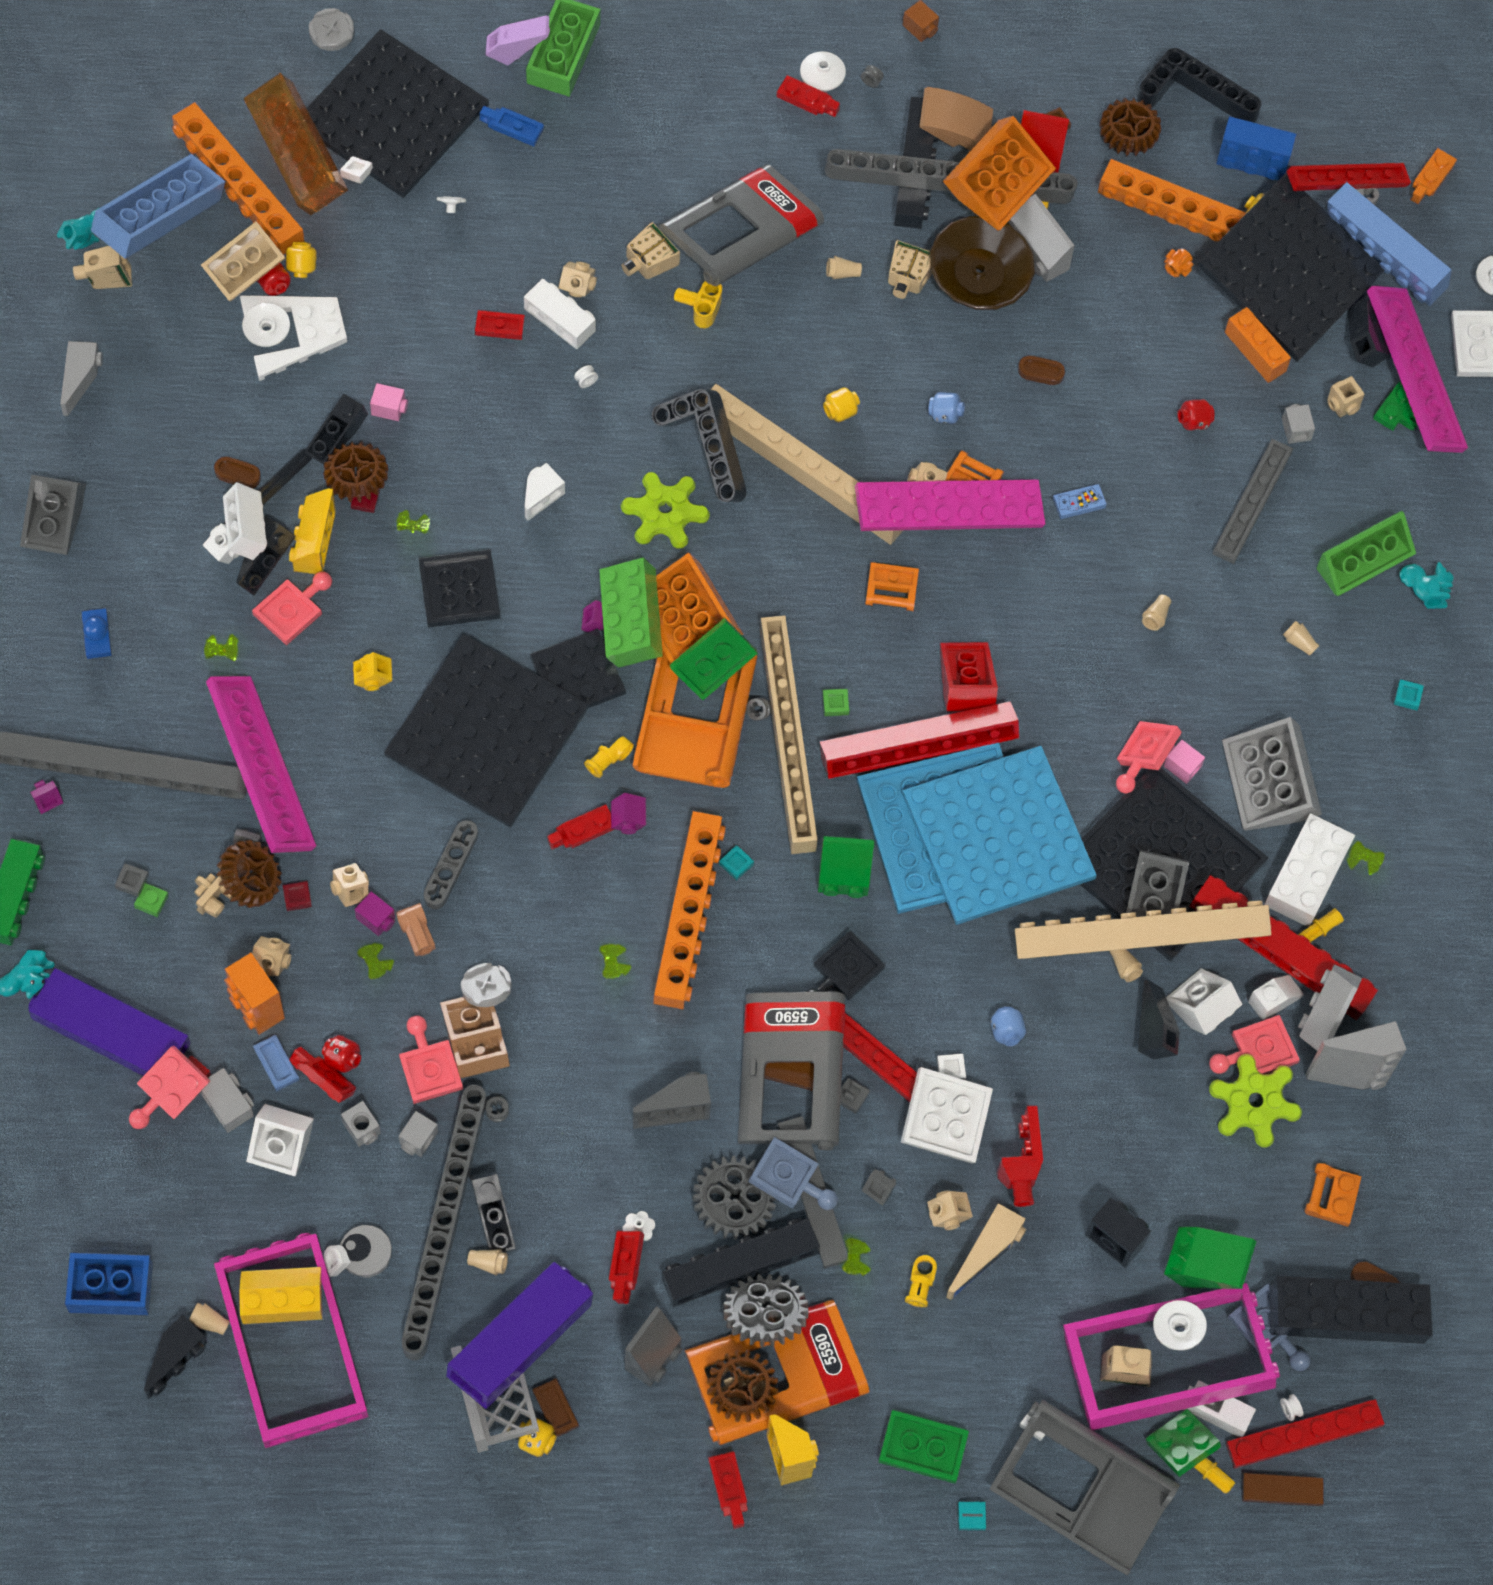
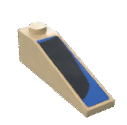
(995, 1240)

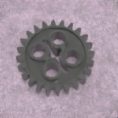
(717, 1212)
(765, 1310)

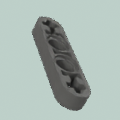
(450, 864)

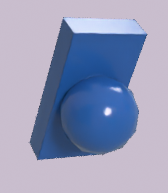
(96, 633)

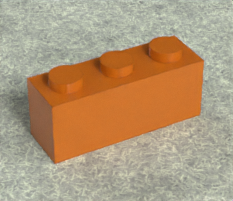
(1257, 345)

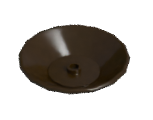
(975, 245)

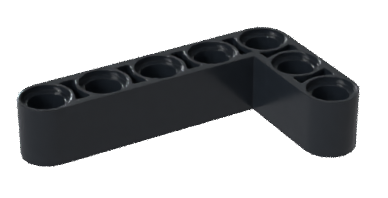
(1200, 84)
(710, 437)

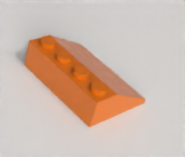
(1000, 173)
(687, 606)

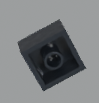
(1118, 1232)

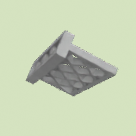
(481, 1427)

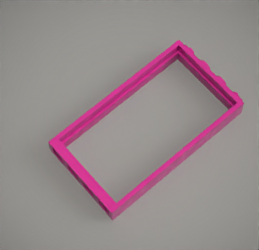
(1180, 1400)
(318, 1422)

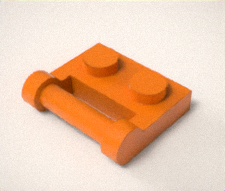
(959, 473)
(892, 579)
(1341, 1196)

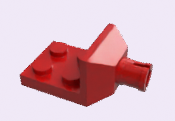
(1022, 1171)

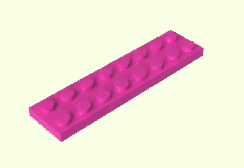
(1417, 369)
(949, 505)
(261, 764)

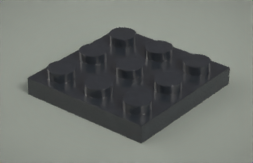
(459, 588)
(580, 668)

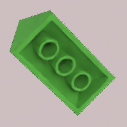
(1367, 554)

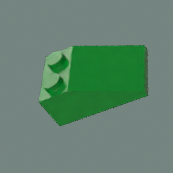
(845, 866)
(1209, 1259)

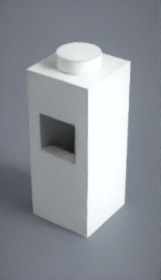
(1226, 1414)

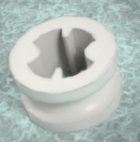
(586, 376)
(1291, 1407)

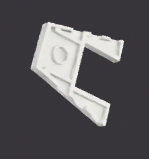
(316, 324)

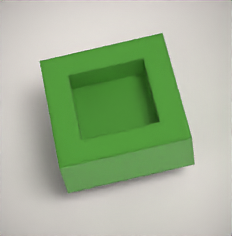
(835, 702)
(151, 900)

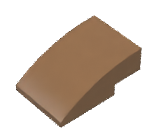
(955, 117)
(474, 1037)

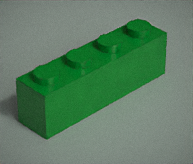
(16, 882)

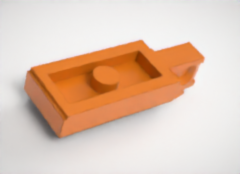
(1432, 175)

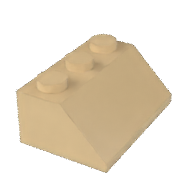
(243, 261)

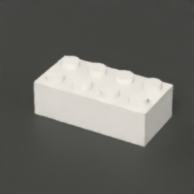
(1309, 870)

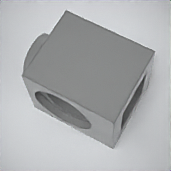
(1298, 423)
(358, 1114)
(418, 1134)

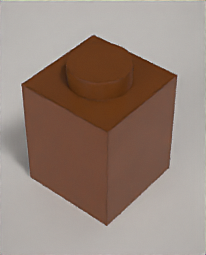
(921, 21)

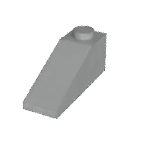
(79, 372)

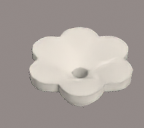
(451, 202)
(646, 1226)

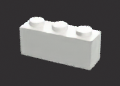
(560, 313)
(244, 521)

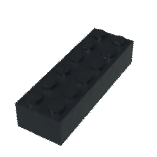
(1350, 1309)

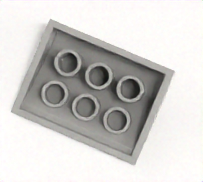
(1271, 775)
(1359, 1058)

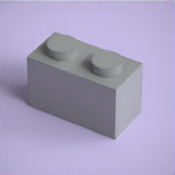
(227, 1101)

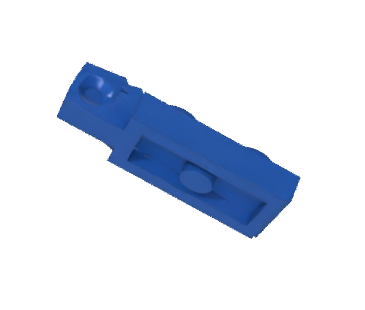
(512, 124)

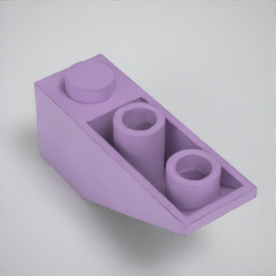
(515, 39)

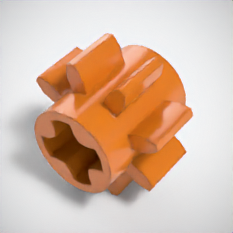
(1178, 262)

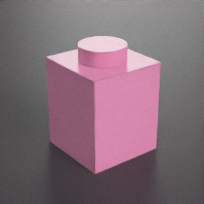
(388, 402)
(1184, 761)

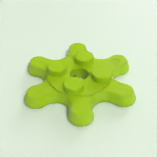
(671, 523)
(1242, 1113)

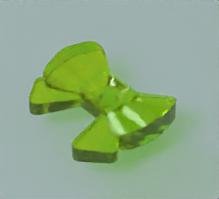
(404, 522)
(229, 650)
(1359, 852)
(376, 967)
(612, 968)
(853, 1265)

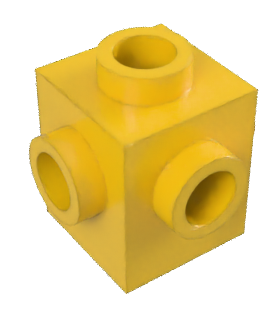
(372, 671)

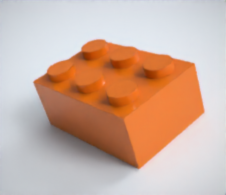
(253, 994)

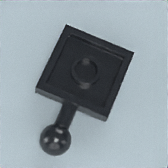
(847, 967)

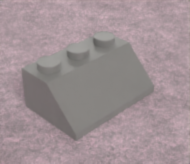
(1045, 238)
(1329, 1006)

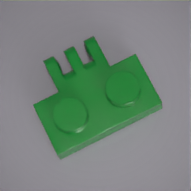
(1396, 410)

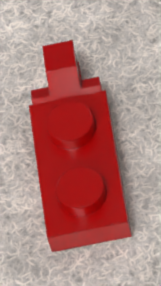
(807, 97)
(582, 829)
(323, 1075)
(625, 1264)
(729, 1487)

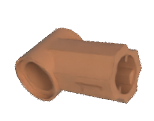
(414, 923)

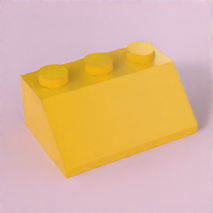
(314, 532)
(281, 1295)
(791, 1450)

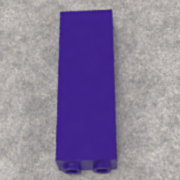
(103, 1023)
(519, 1334)

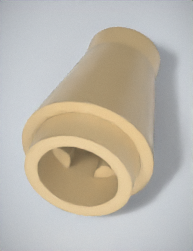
(842, 268)
(1156, 614)
(1301, 638)
(1127, 965)
(488, 1260)
(208, 1319)

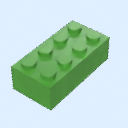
(562, 54)
(630, 612)

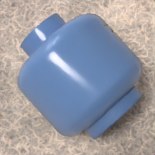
(946, 407)
(1008, 1026)

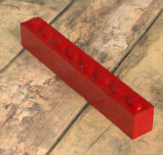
(919, 740)
(1285, 948)

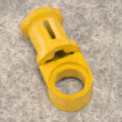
(608, 756)
(920, 1280)

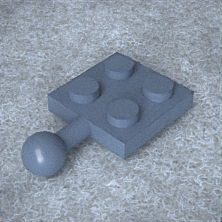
(786, 1174)
(1298, 1359)

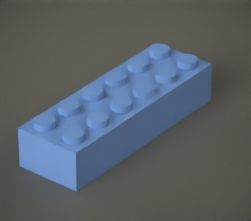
(157, 206)
(1390, 245)

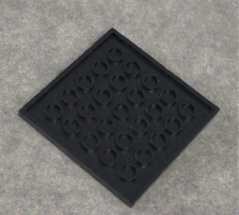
(394, 112)
(1291, 267)
(486, 730)
(1171, 822)

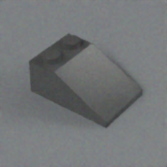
(51, 514)
(1157, 883)
(679, 1102)
(652, 1348)

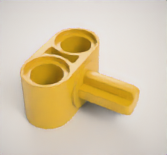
(702, 303)

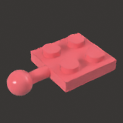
(289, 610)
(1145, 749)
(1265, 1042)
(430, 1068)
(171, 1085)

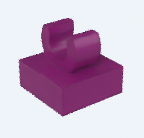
(592, 617)
(46, 796)

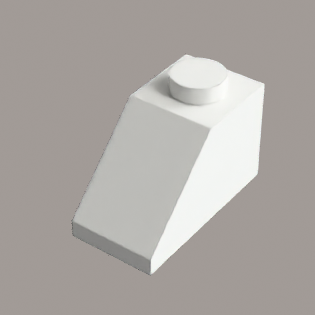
(542, 490)
(1274, 996)

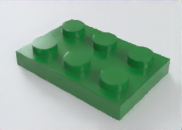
(713, 659)
(923, 1446)

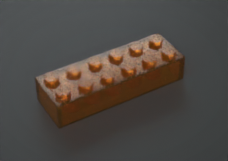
(295, 144)

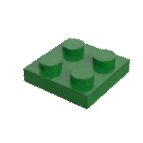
(1183, 1442)

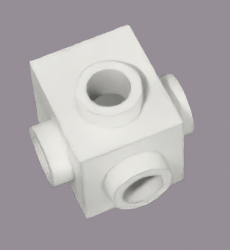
(218, 545)

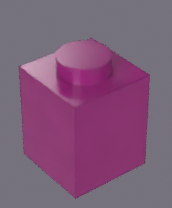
(628, 813)
(375, 914)

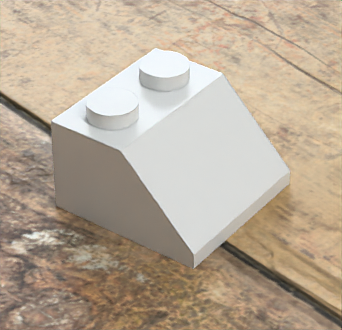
(1204, 1001)
(279, 1139)

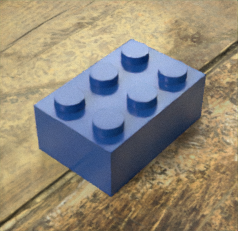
(1256, 149)
(109, 1284)

